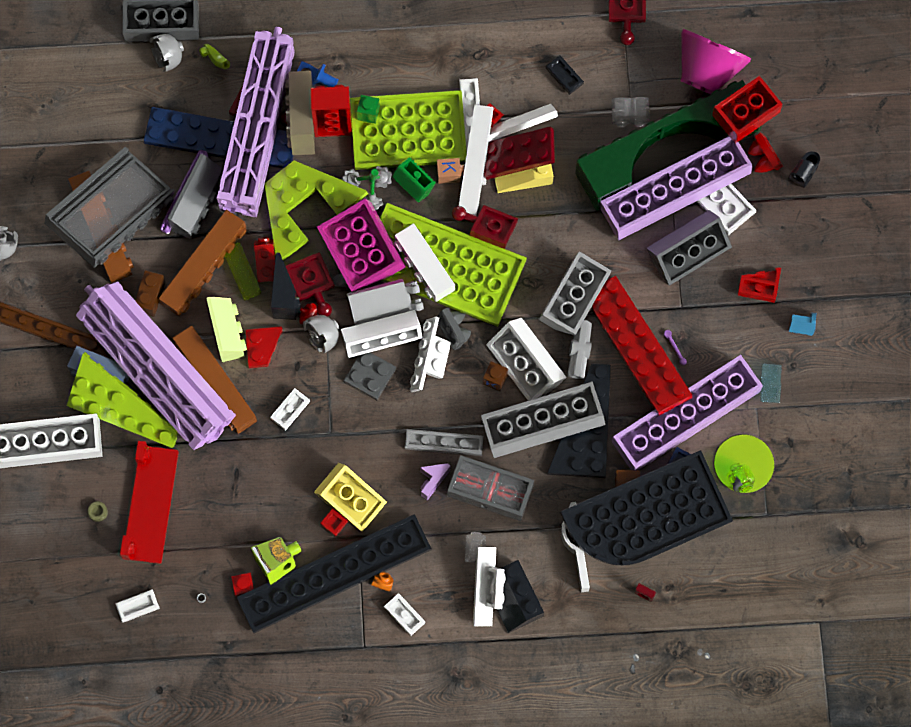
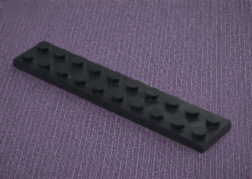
(334, 573)

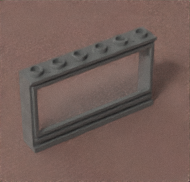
(109, 207)

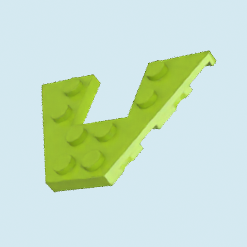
(292, 187)

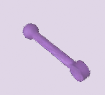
(667, 334)

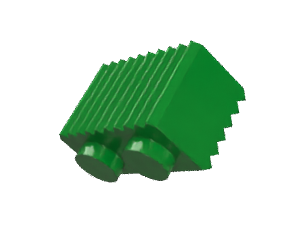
(414, 179)

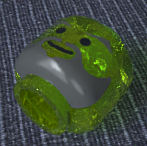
(741, 478)

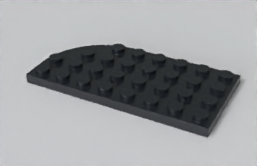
(649, 513)

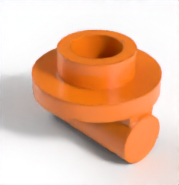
(383, 581)

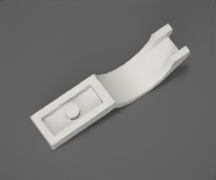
(579, 556)

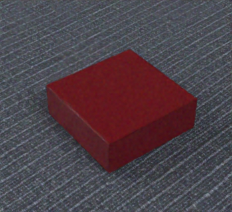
(645, 592)

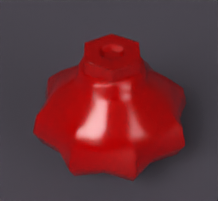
(307, 312)

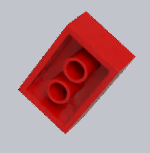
(747, 109)

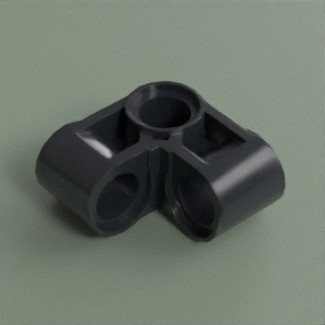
(805, 169)

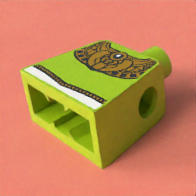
(275, 558)

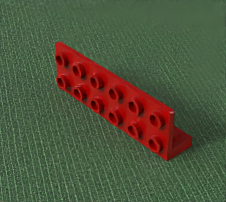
(150, 504)

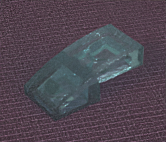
(771, 383)

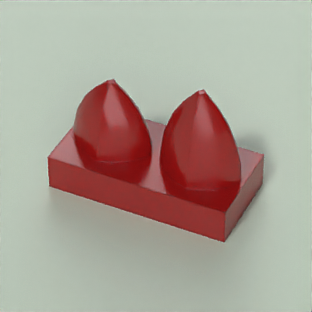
(769, 160)

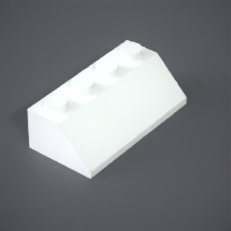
(526, 360)

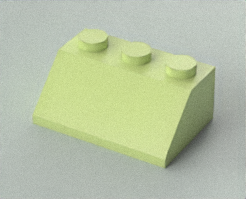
(226, 328)

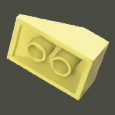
(525, 179)
(350, 496)

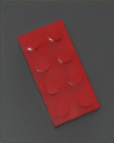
(331, 111)

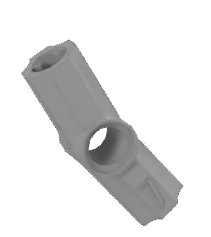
(580, 351)

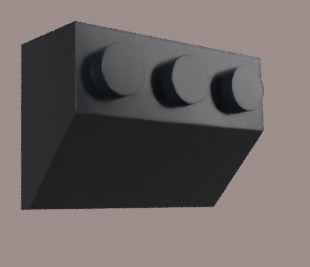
(520, 600)

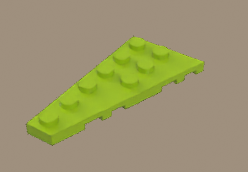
(114, 402)

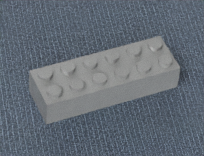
(543, 419)

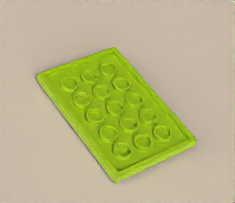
(410, 126)

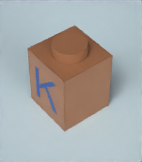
(449, 170)

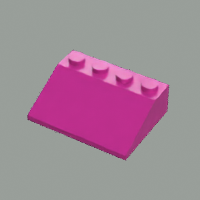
(361, 246)

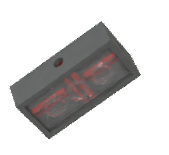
(490, 488)

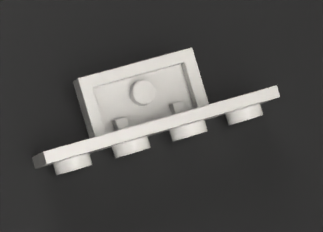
(431, 356)
(488, 586)

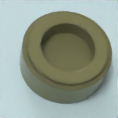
(97, 511)

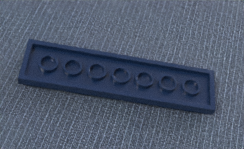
(204, 133)

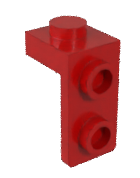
(264, 259)

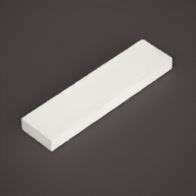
(522, 122)

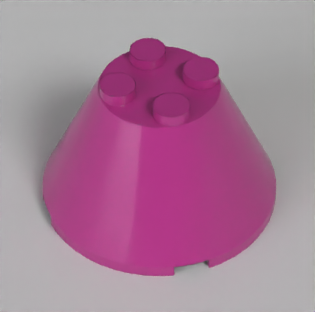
(708, 63)

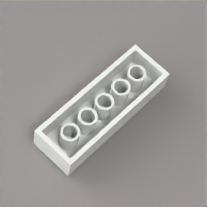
(50, 440)

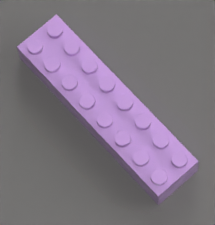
(675, 187)
(710, 400)

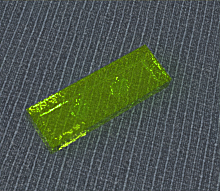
(242, 272)

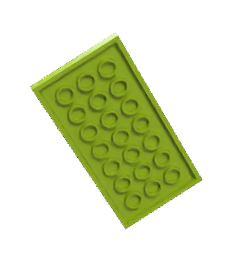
(480, 271)

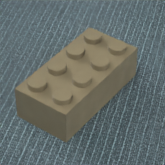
(299, 113)

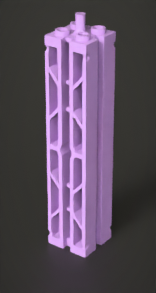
(256, 123)
(154, 364)

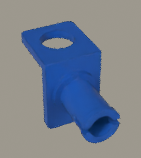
(319, 75)

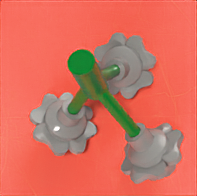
(379, 177)

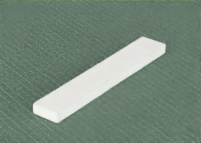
(470, 97)
(476, 158)

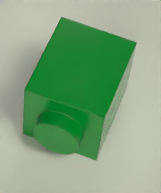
(368, 109)

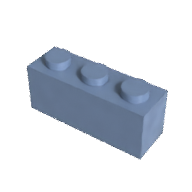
(109, 365)

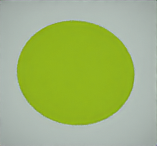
(748, 451)

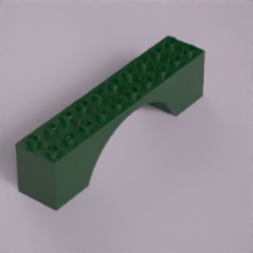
(611, 166)

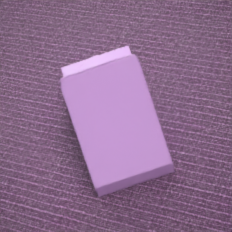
(436, 475)

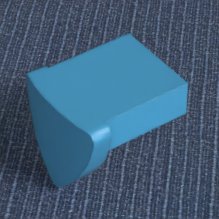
(803, 324)

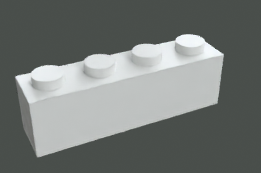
(424, 262)
(381, 333)

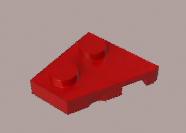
(760, 285)
(261, 345)

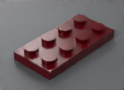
(519, 153)

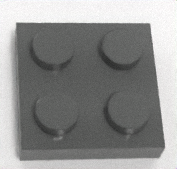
(370, 375)

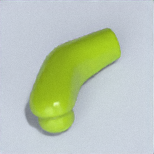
(217, 59)

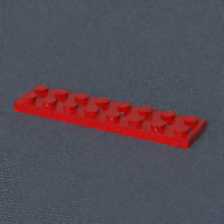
(639, 348)

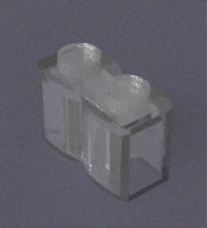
(630, 111)

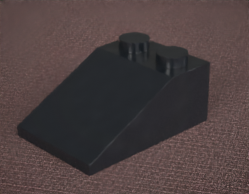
(284, 299)

